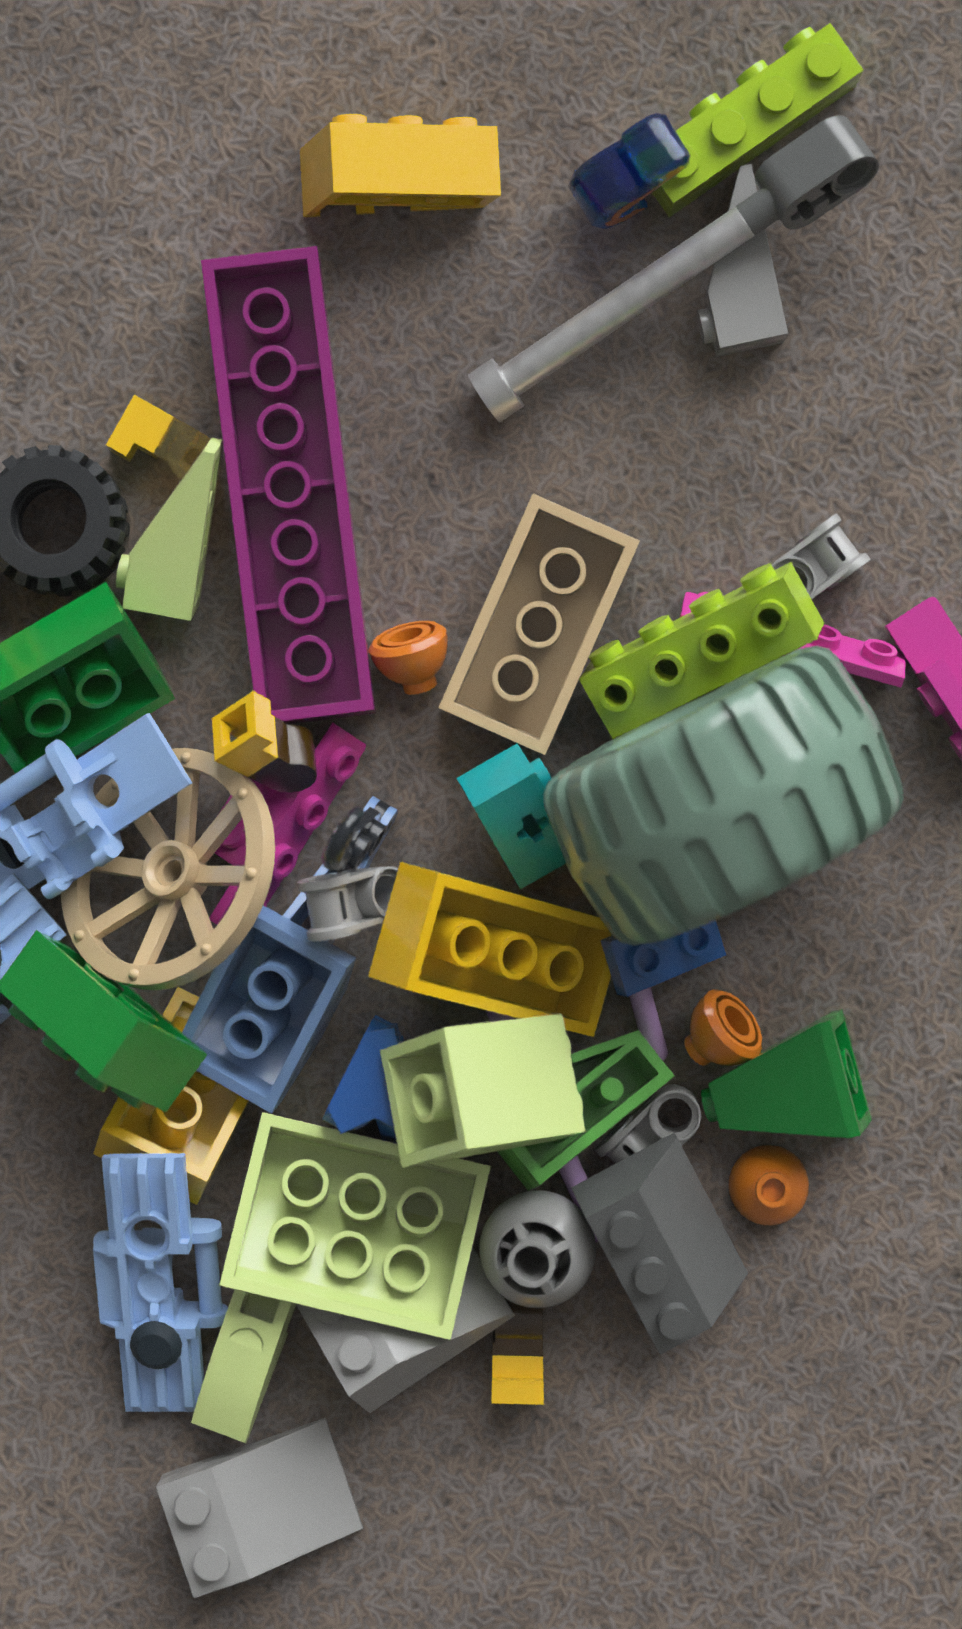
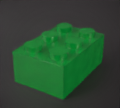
(75, 679)
(99, 1025)

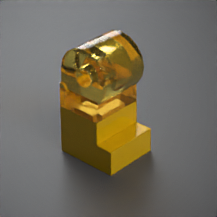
(157, 435)

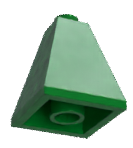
(795, 1086)

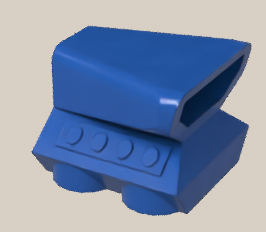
(363, 1087)

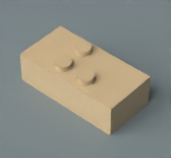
(539, 624)

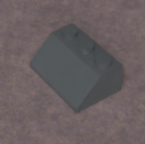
(663, 1241)

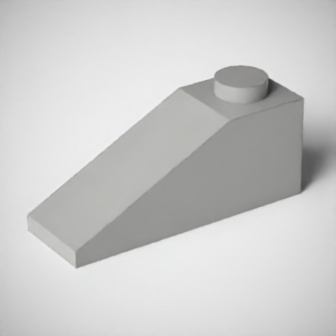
(743, 293)

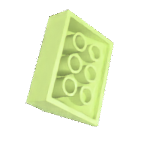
(353, 1231)

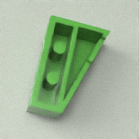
(611, 1083)

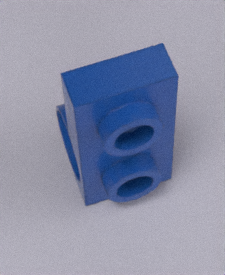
(646, 965)

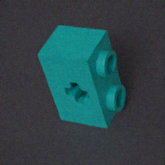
(511, 808)

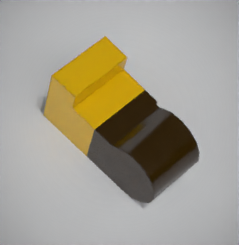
(265, 746)
(518, 1358)

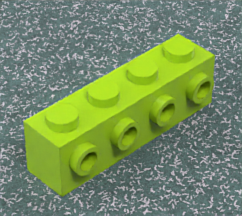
(760, 111)
(701, 649)

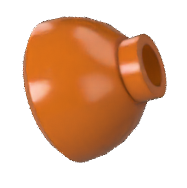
(411, 654)
(723, 1031)
(768, 1185)

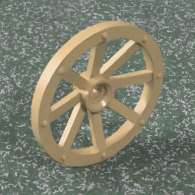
(177, 875)

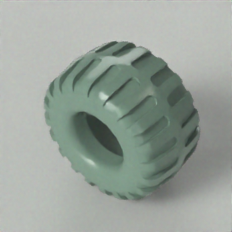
(725, 798)

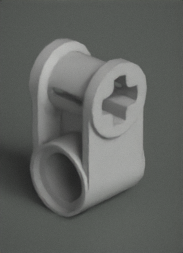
(823, 557)
(347, 901)
(645, 1127)

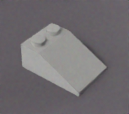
(385, 1360)
(257, 1506)

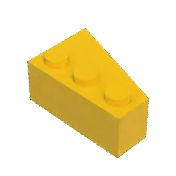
(400, 165)

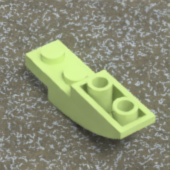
(242, 1364)

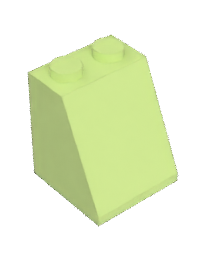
(482, 1089)

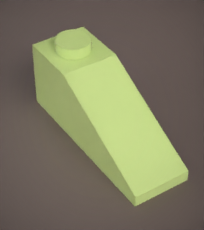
(169, 558)

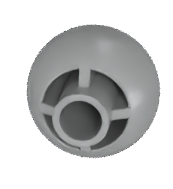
(537, 1249)

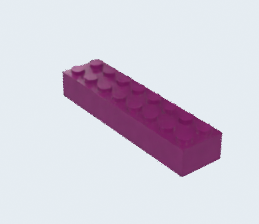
(288, 484)

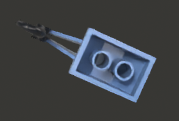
(278, 988)

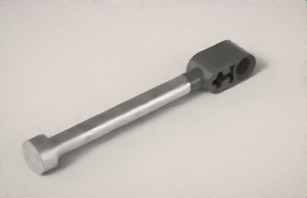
(794, 186)

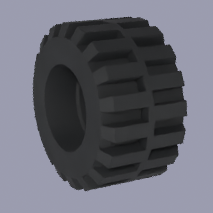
(102, 535)

